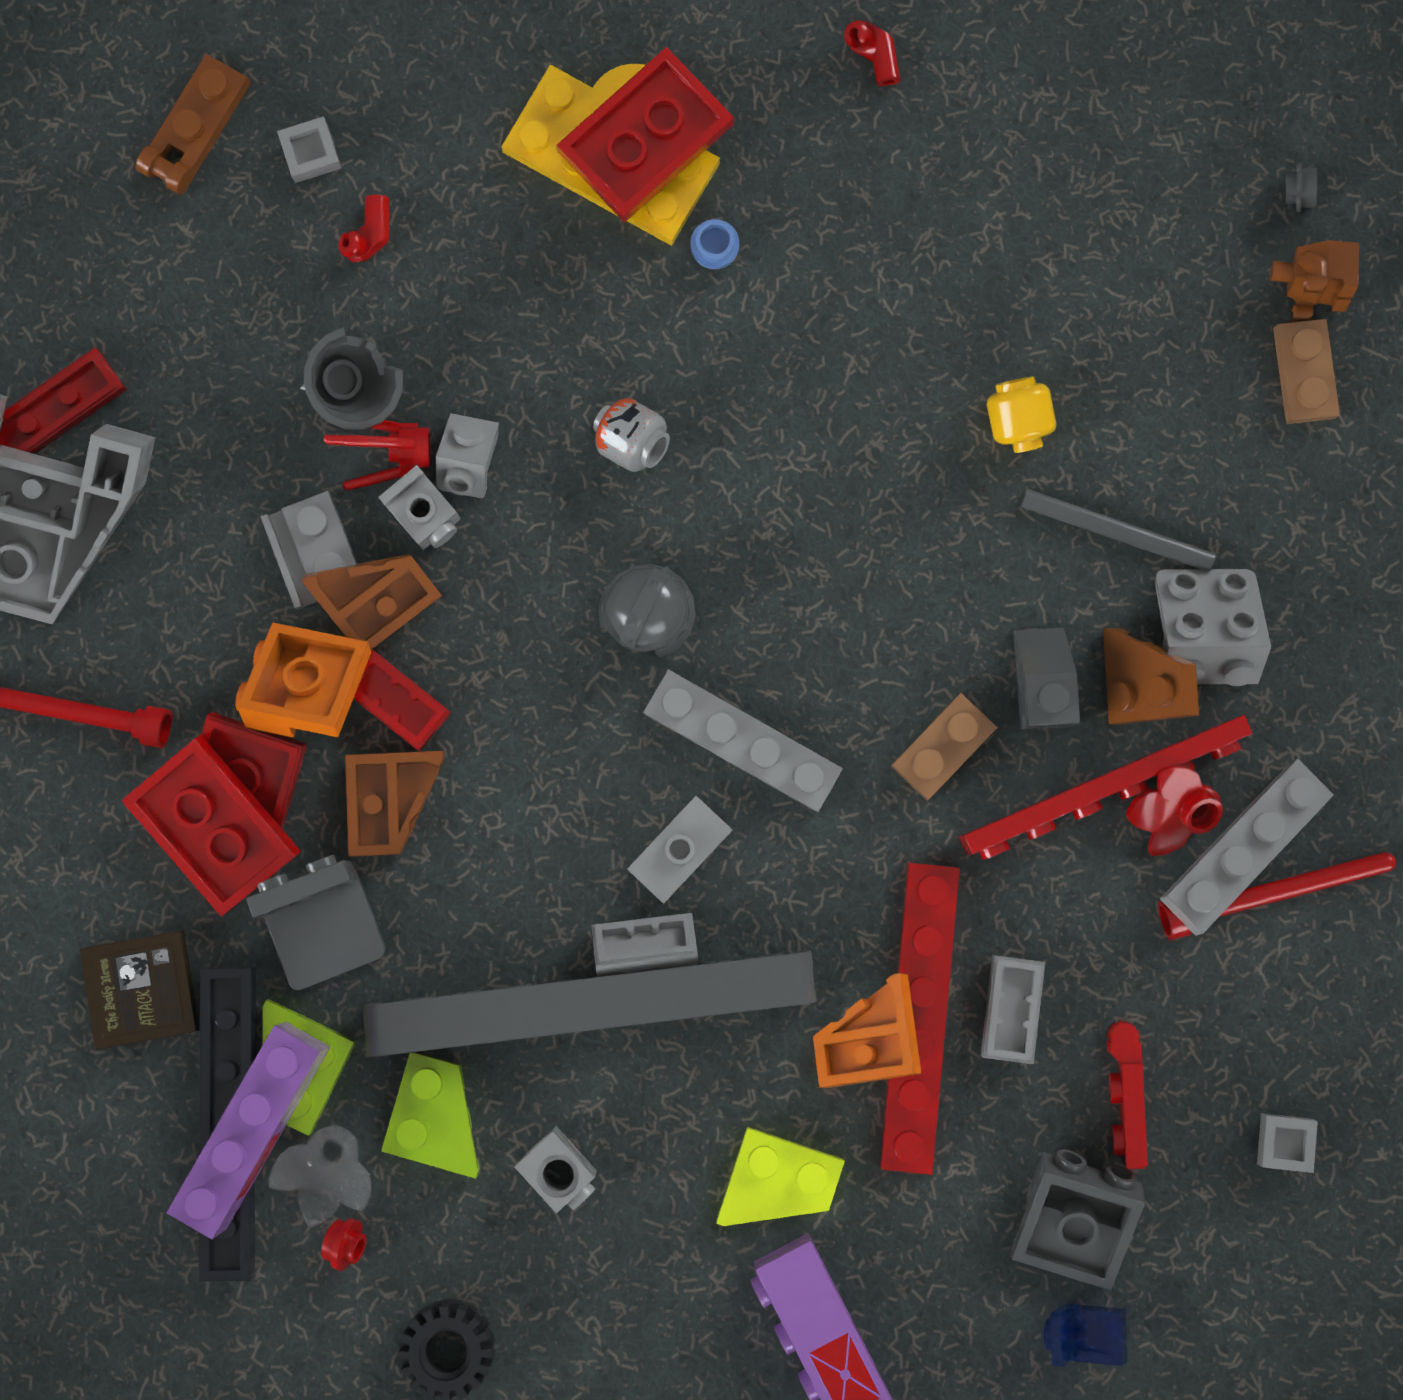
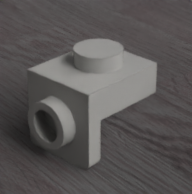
(465, 455)

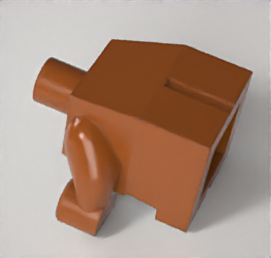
(1319, 274)

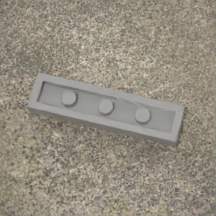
(743, 741)
(1246, 847)

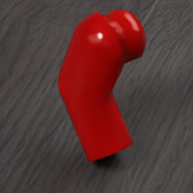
(876, 47)

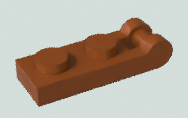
(194, 124)

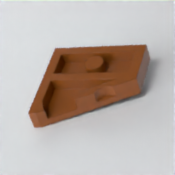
(1146, 681)

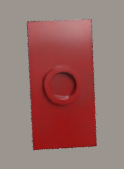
(399, 702)

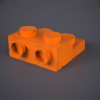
(301, 681)

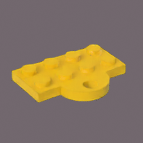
(558, 108)

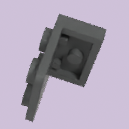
(319, 922)

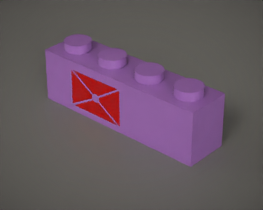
(248, 1130)
(816, 1324)

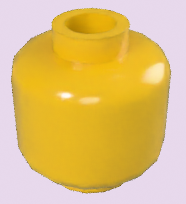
(1021, 413)

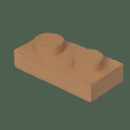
(1306, 371)
(944, 746)

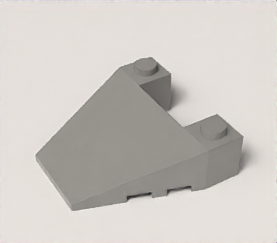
(63, 516)

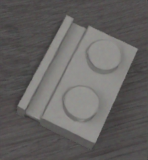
(307, 540)

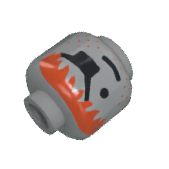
(631, 435)

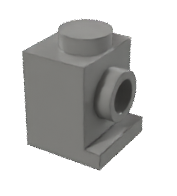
(409, 491)

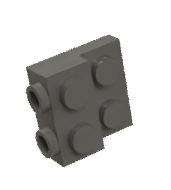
(1079, 1218)

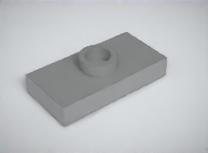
(679, 849)
(644, 944)
(1012, 1009)

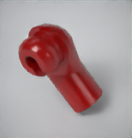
(373, 235)

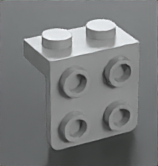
(1214, 623)

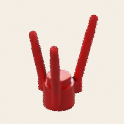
(406, 445)

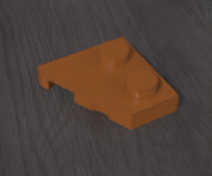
(372, 596)
(387, 798)

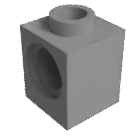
(557, 1147)

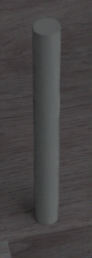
(1118, 530)

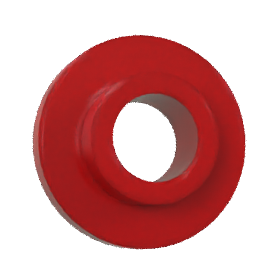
(343, 1243)

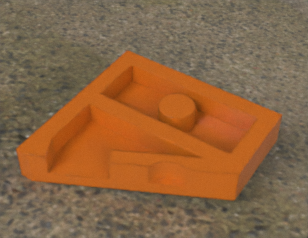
(871, 1039)

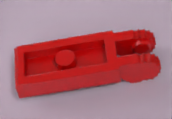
(1127, 1089)

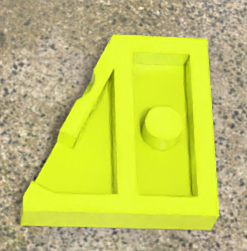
(778, 1180)

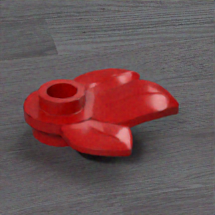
(1175, 809)

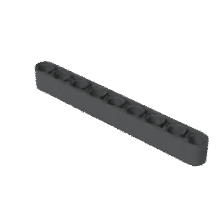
(589, 1003)

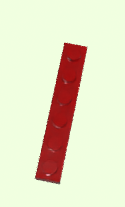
(1086, 797)
(926, 958)

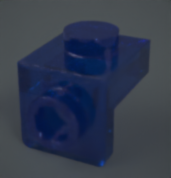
(1086, 1335)

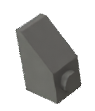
(1045, 679)

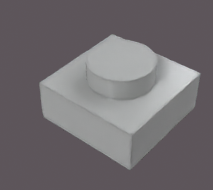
(309, 149)
(1287, 1143)

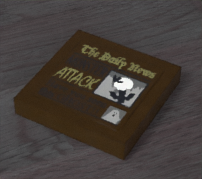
(139, 989)

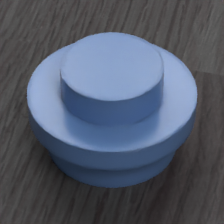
(714, 244)

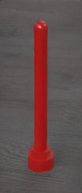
(148, 725)
(1289, 888)

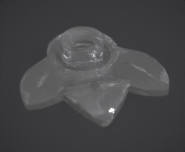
(322, 1181)

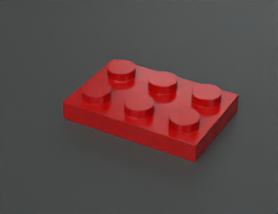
(645, 134)
(211, 825)

